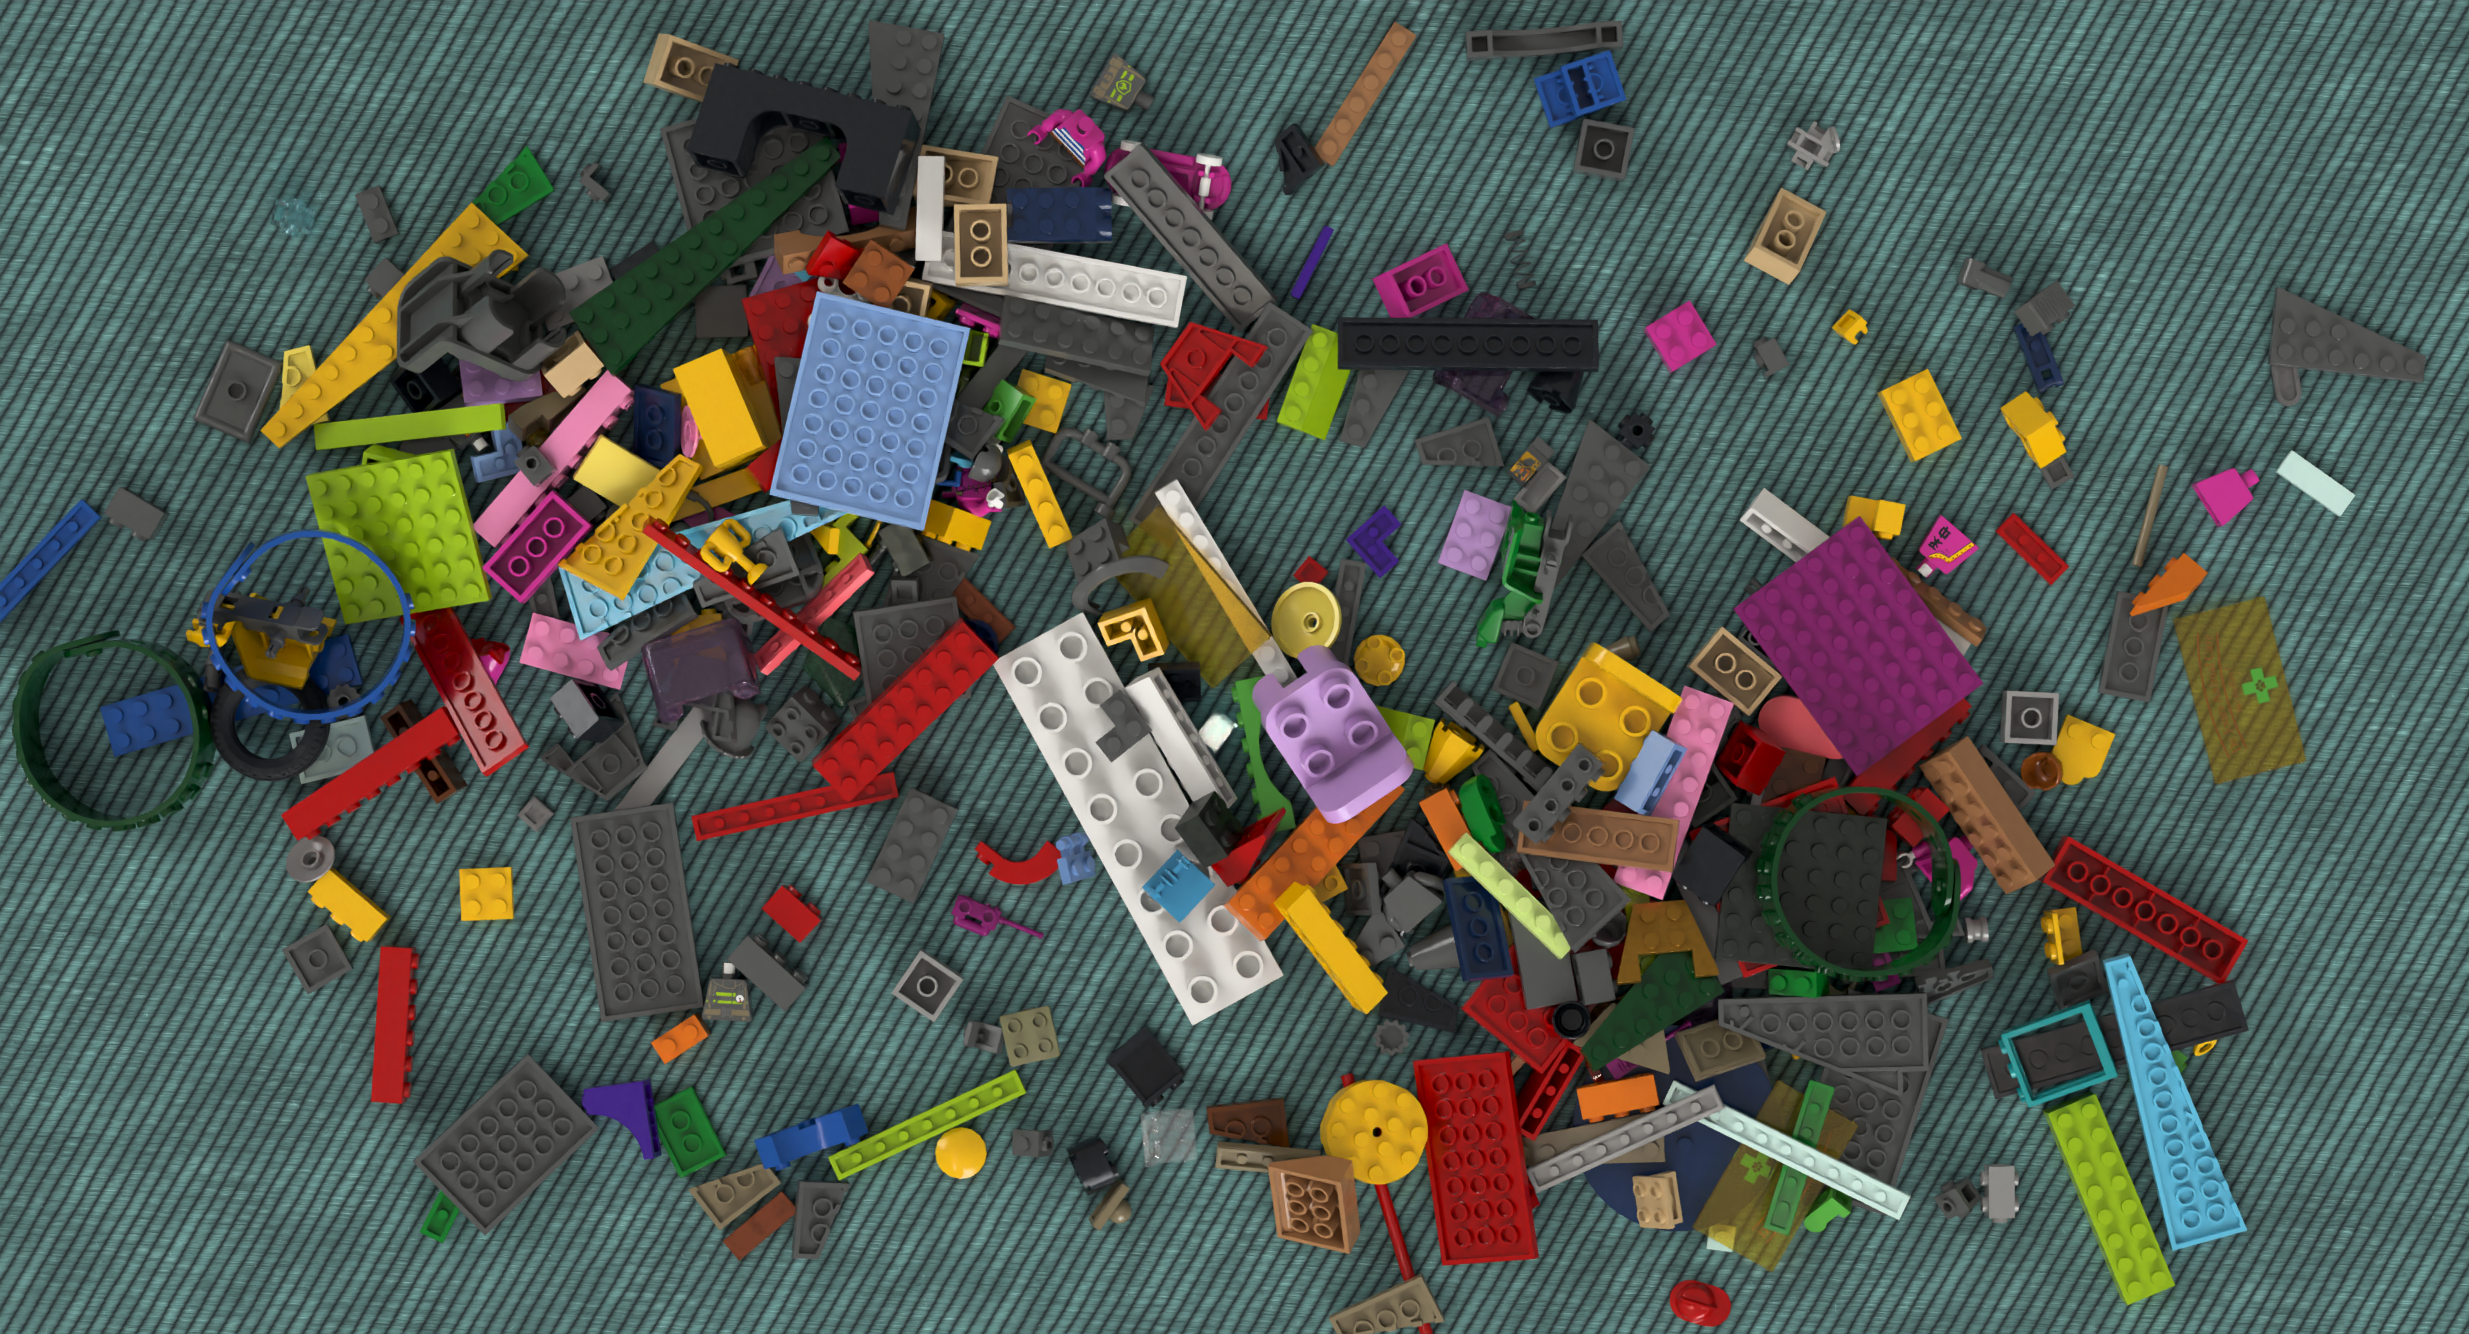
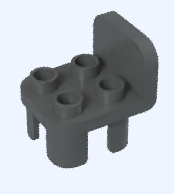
(479, 317)

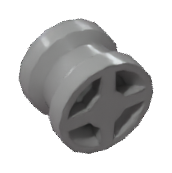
(1976, 929)

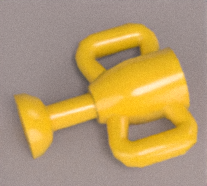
(730, 549)

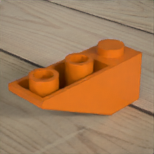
(2175, 585)

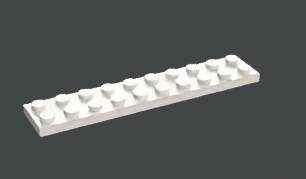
(1077, 283)

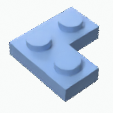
(498, 462)

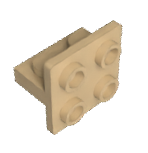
(1657, 1200)

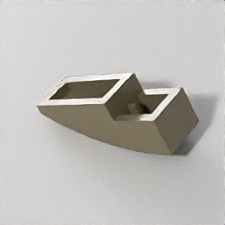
(544, 411)

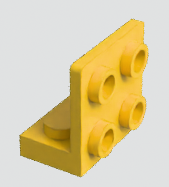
(2062, 934)

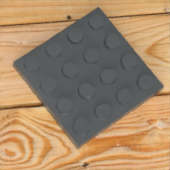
(897, 636)

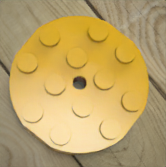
(1398, 1127)

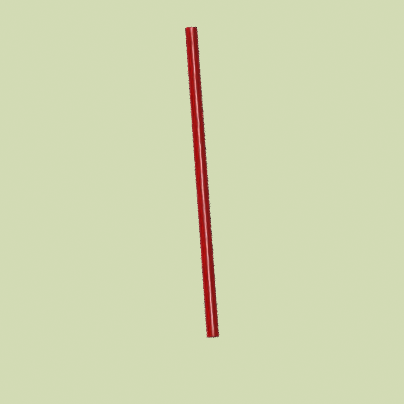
(1392, 1225)

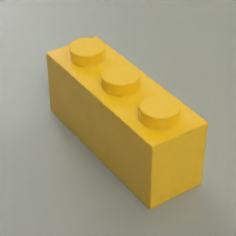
(348, 905)

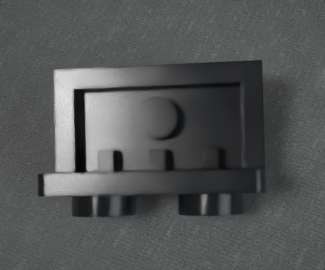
(1183, 679)

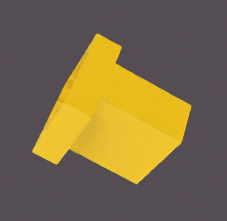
(730, 414)

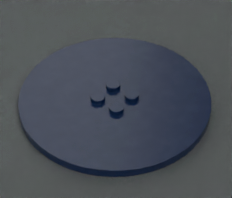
(1693, 1152)

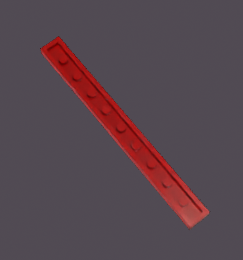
(761, 603)

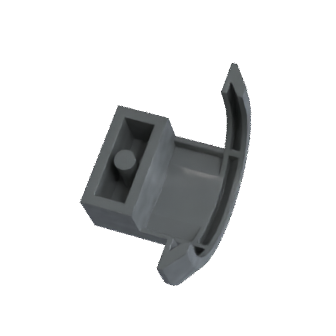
(1098, 557)

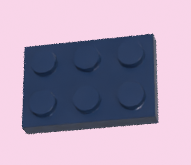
(656, 424)

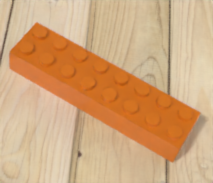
(1301, 858)

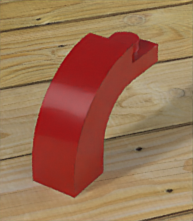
(1022, 872)

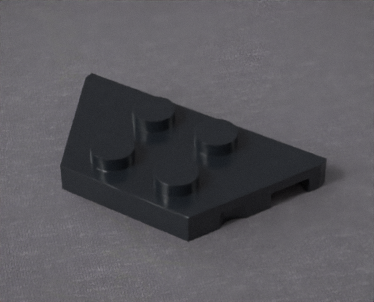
(1417, 853)

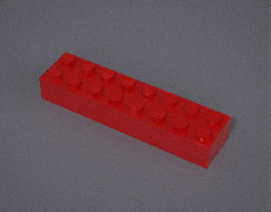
(904, 709)
(2143, 910)

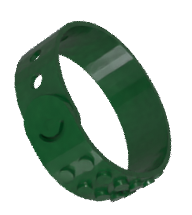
(30, 749)
(1944, 886)

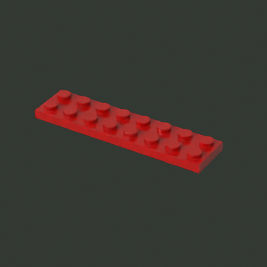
(467, 689)

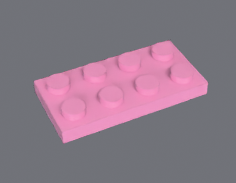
(557, 648)

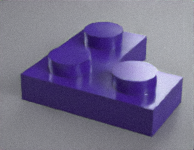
(1368, 541)

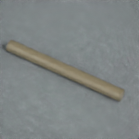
(2149, 515)

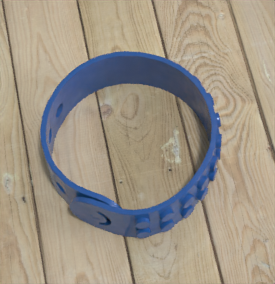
(303, 716)

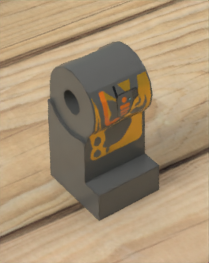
(1530, 461)

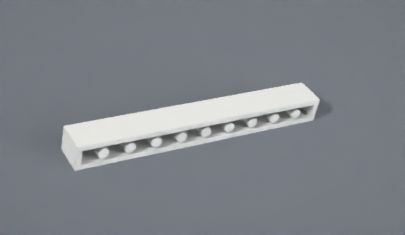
(1187, 519)
(1798, 537)

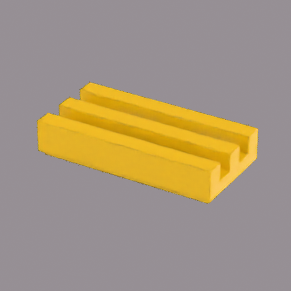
(1523, 725)

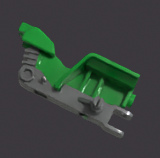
(1528, 573)

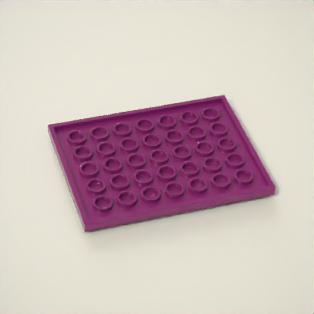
(1858, 646)

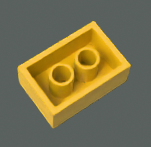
(1919, 415)

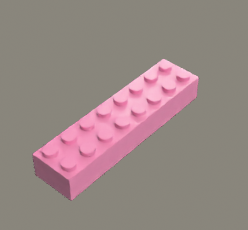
(564, 450)
(1699, 728)

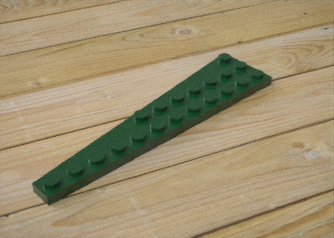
(654, 292)

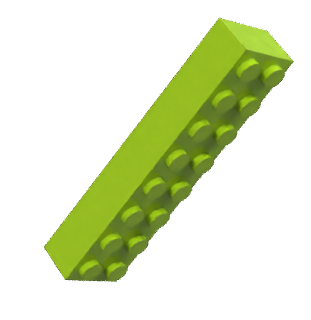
(2108, 1198)

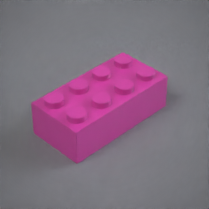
(538, 547)

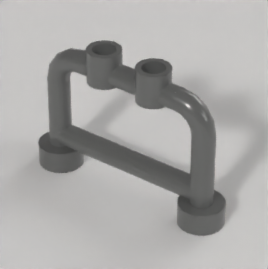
(1110, 452)

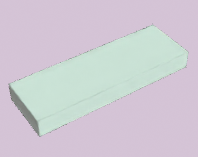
(2315, 483)

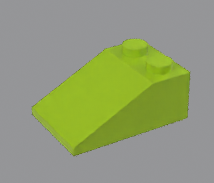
(1411, 731)

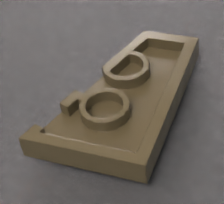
(734, 1193)

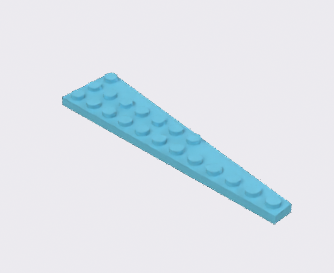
(669, 575)
(2183, 1165)

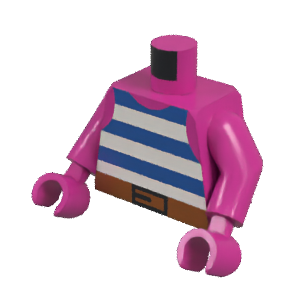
(1078, 137)

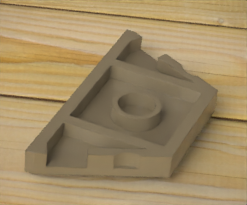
(1649, 1054)

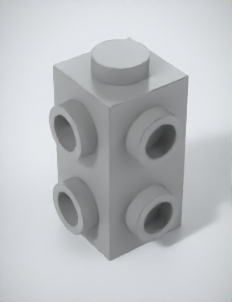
(1999, 1192)

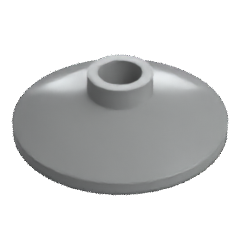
(310, 859)

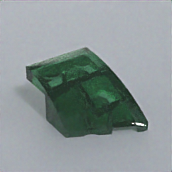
(828, 677)

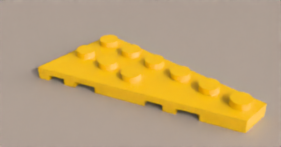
(618, 547)

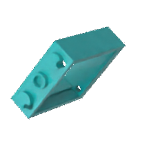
(2017, 1070)

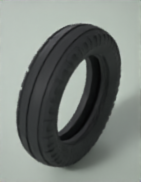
(256, 767)

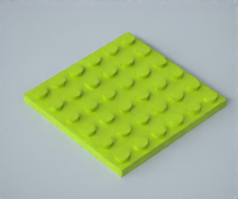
(411, 518)

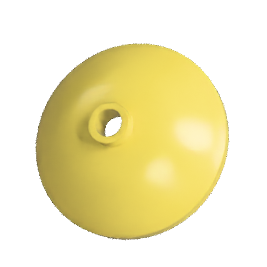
(1295, 616)

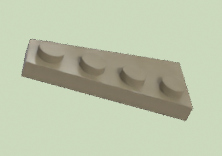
(1394, 1308)

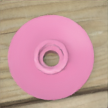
(689, 433)

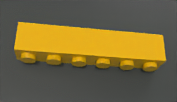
(1330, 947)

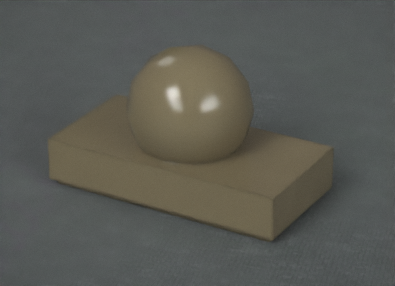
(1112, 1206)

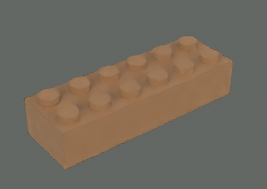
(1987, 815)

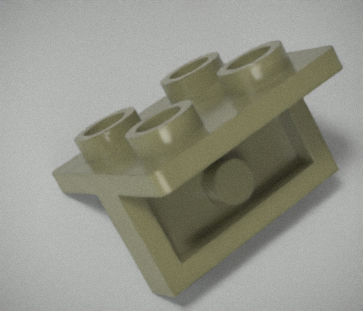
(1030, 1035)

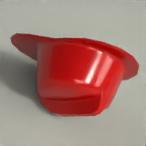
(1700, 1303)

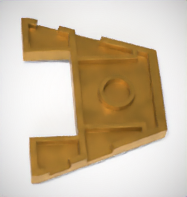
(1662, 930)

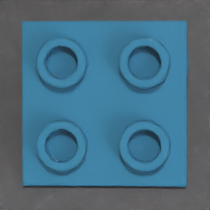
(1178, 886)

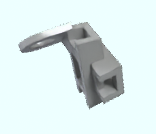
(1807, 151)

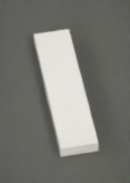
(930, 208)

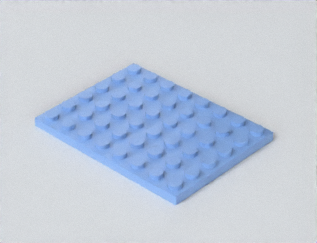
(869, 411)

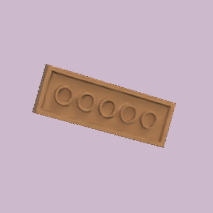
(1609, 839)

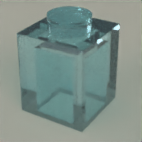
(1217, 730)

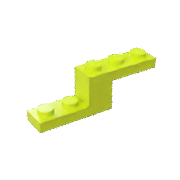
(848, 547)

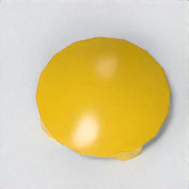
(1379, 660)
(960, 1152)

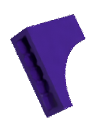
(630, 1105)

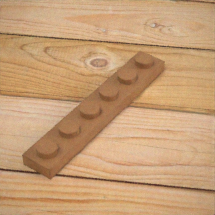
(1364, 93)
(1945, 610)

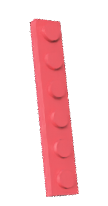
(816, 611)

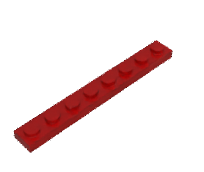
(789, 808)

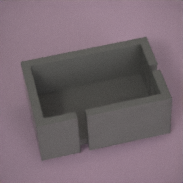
(769, 970)

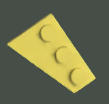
(297, 368)

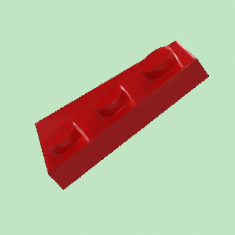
(833, 258)

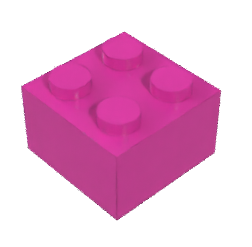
(1679, 336)

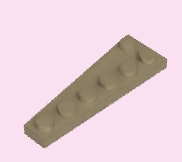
(1561, 1140)

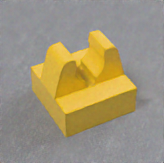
(1850, 325)

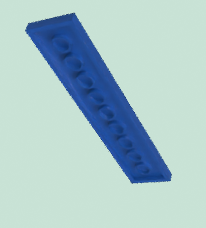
(166, 715)

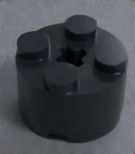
(1091, 1165)

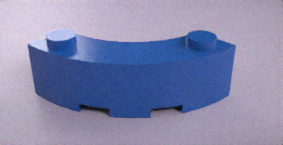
(811, 1136)

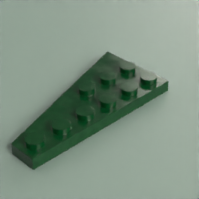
(1660, 999)

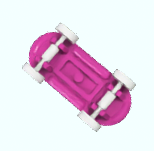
(1199, 176)

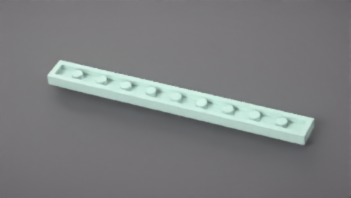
(1800, 1156)

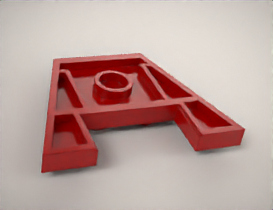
(1197, 361)

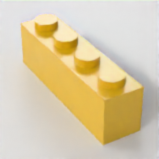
(1039, 493)

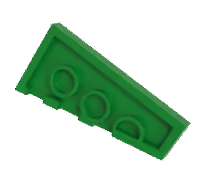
(514, 189)

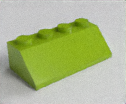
(1315, 386)

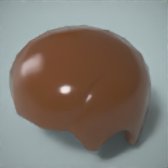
(2042, 771)

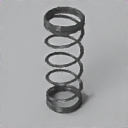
(1514, 234)

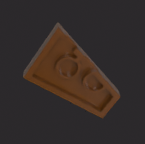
(1251, 1120)

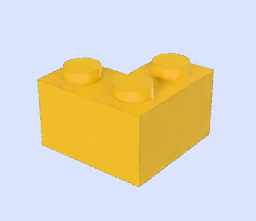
(2035, 428)
(1880, 516)
(955, 525)
(1138, 623)

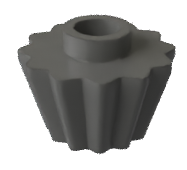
(338, 693)

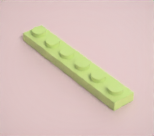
(1510, 893)

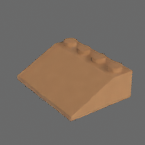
(1316, 1201)

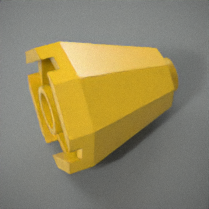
(1450, 752)

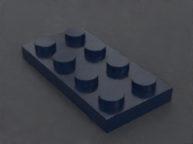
(1477, 930)

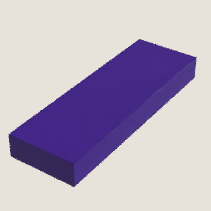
(1311, 262)

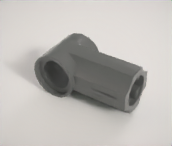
(1977, 276)

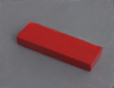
(2032, 548)

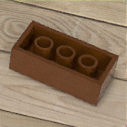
(1795, 772)

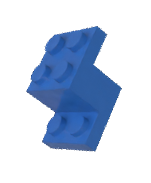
(1579, 89)

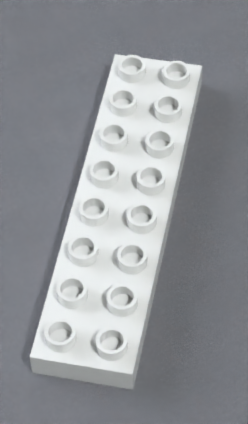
(1131, 816)

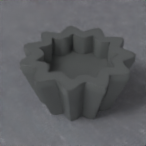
(1391, 1037)

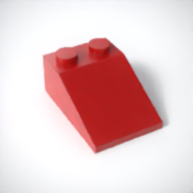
(1248, 849)

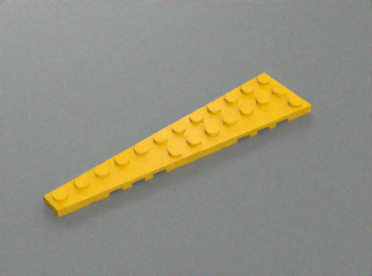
(374, 340)

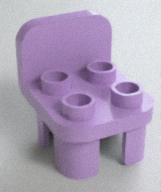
(1332, 736)

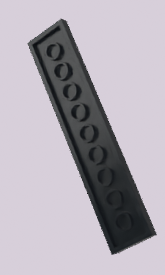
(1468, 344)
(2070, 1051)

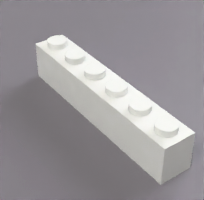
(1178, 737)

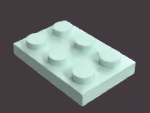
(346, 746)

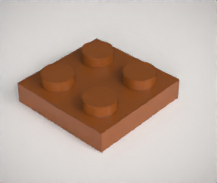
(878, 274)

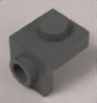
(594, 190)
(984, 1036)
(1032, 1142)

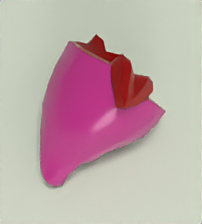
(494, 656)

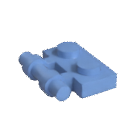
(1075, 861)

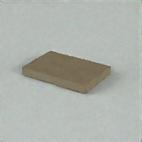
(1715, 1049)

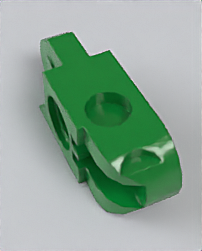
(1483, 812)

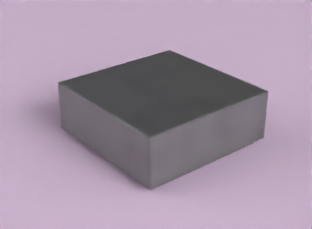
(535, 814)

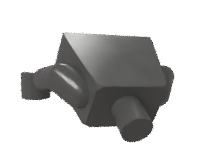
(1410, 898)

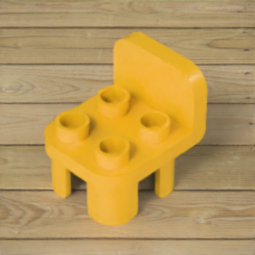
(1607, 710)

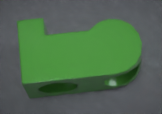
(1826, 1207)

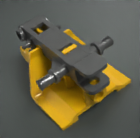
(271, 637)

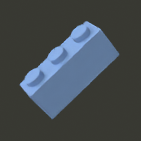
(1650, 773)

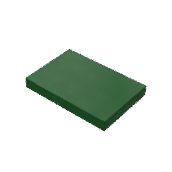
(687, 1132)

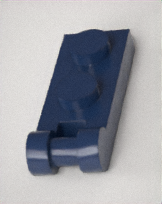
(2038, 358)

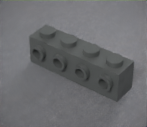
(1559, 793)

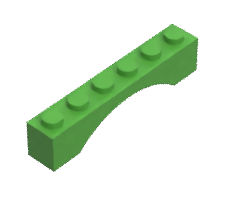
(1265, 792)

